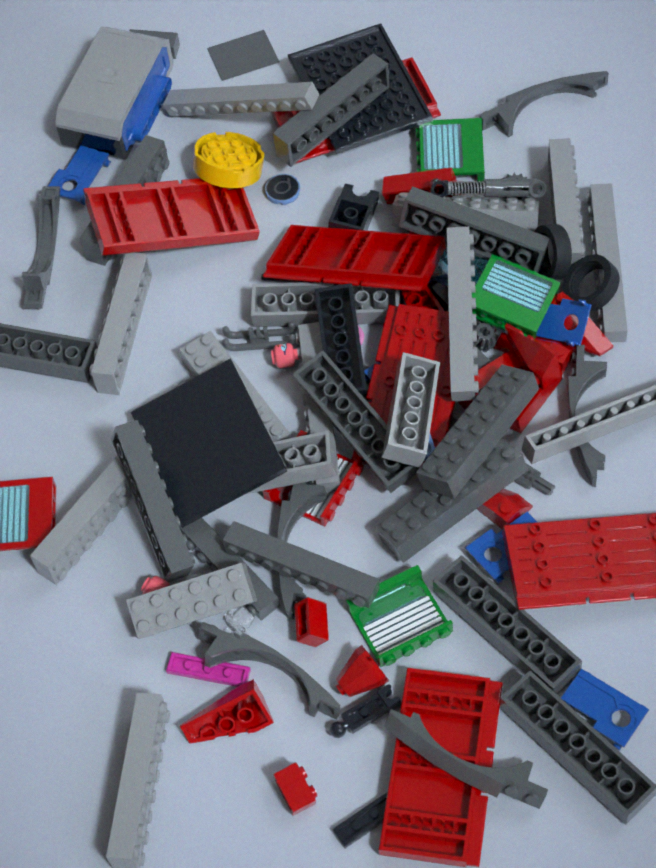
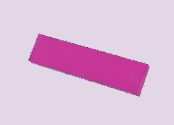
(195, 668)

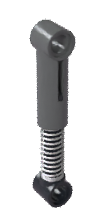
(490, 187)

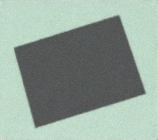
(243, 55)

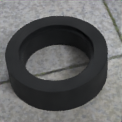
(561, 251)
(581, 269)

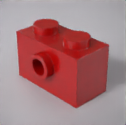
(311, 622)
(295, 788)

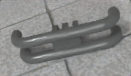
(258, 338)

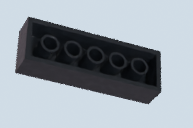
(341, 332)

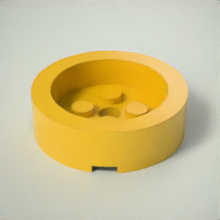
(228, 160)

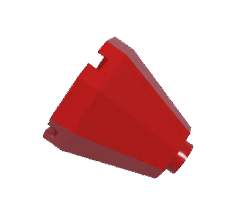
(360, 674)

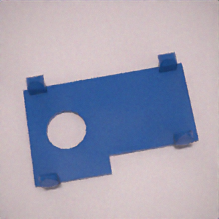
(81, 169)
(553, 322)
(491, 539)
(600, 702)

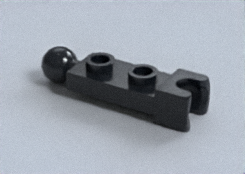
(366, 712)

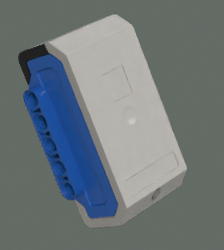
(115, 92)

